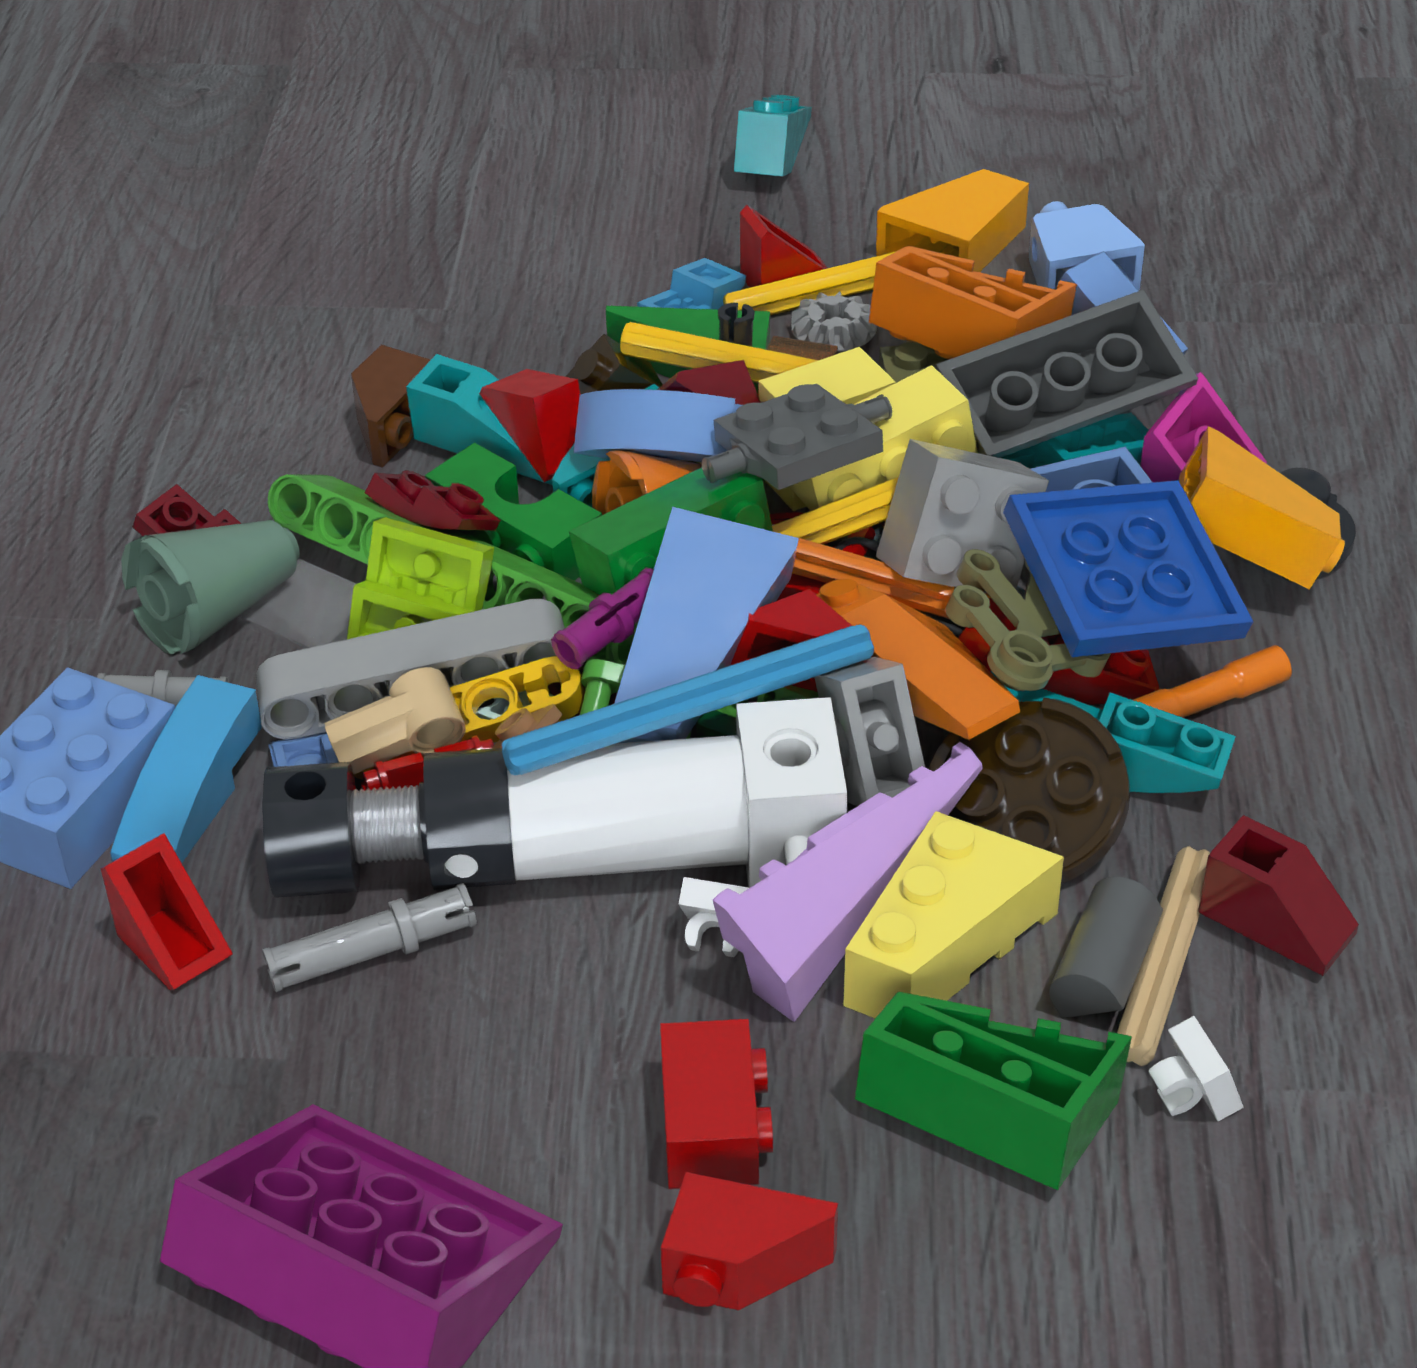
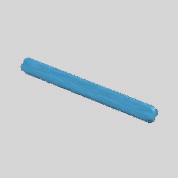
(686, 700)

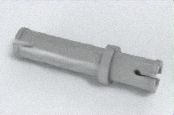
(370, 937)

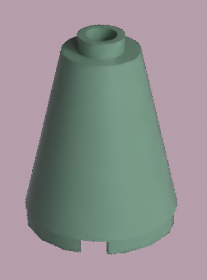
(204, 578)

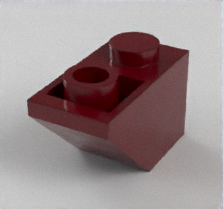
(1276, 896)

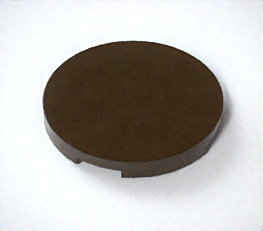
(1047, 782)

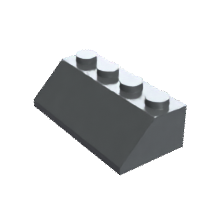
(1068, 374)

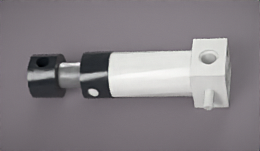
(589, 815)

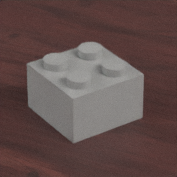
(951, 505)

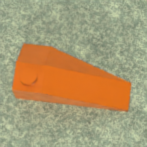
(942, 675)

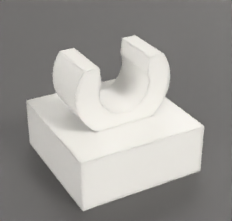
(698, 906)
(1195, 1074)

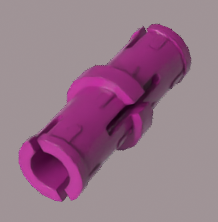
(607, 621)

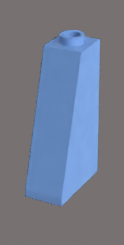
(700, 603)

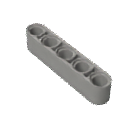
(329, 680)

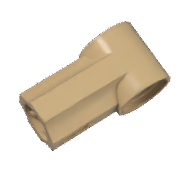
(414, 718)

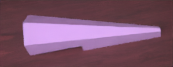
(808, 911)

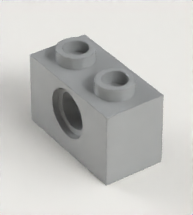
(873, 727)

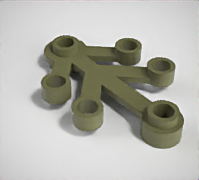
(1017, 656)

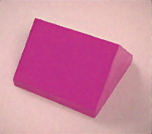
(1181, 427)

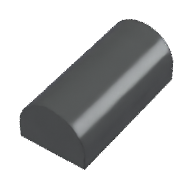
(1106, 948)

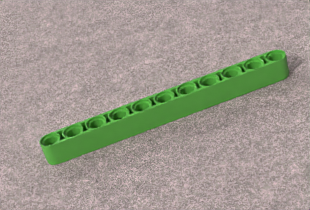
(324, 510)

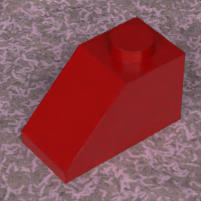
(742, 1241)

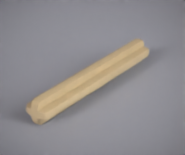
(1165, 957)

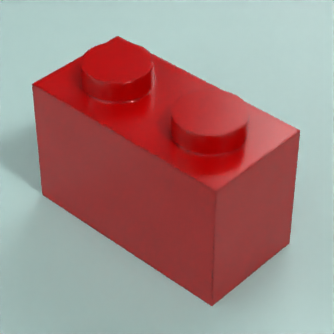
(712, 1101)

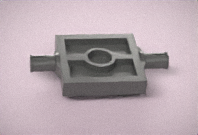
(796, 436)

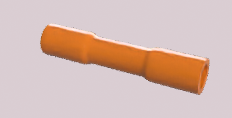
(1234, 680)

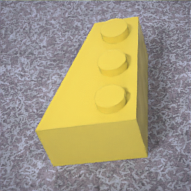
(923, 410)
(948, 912)

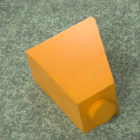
(959, 218)
(1260, 511)

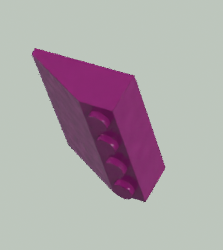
(355, 1242)

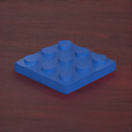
(1126, 568)

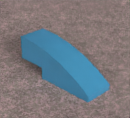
(190, 767)

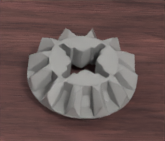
(833, 321)

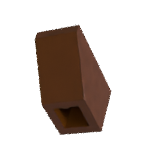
(383, 401)

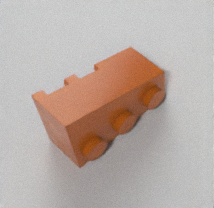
(956, 309)

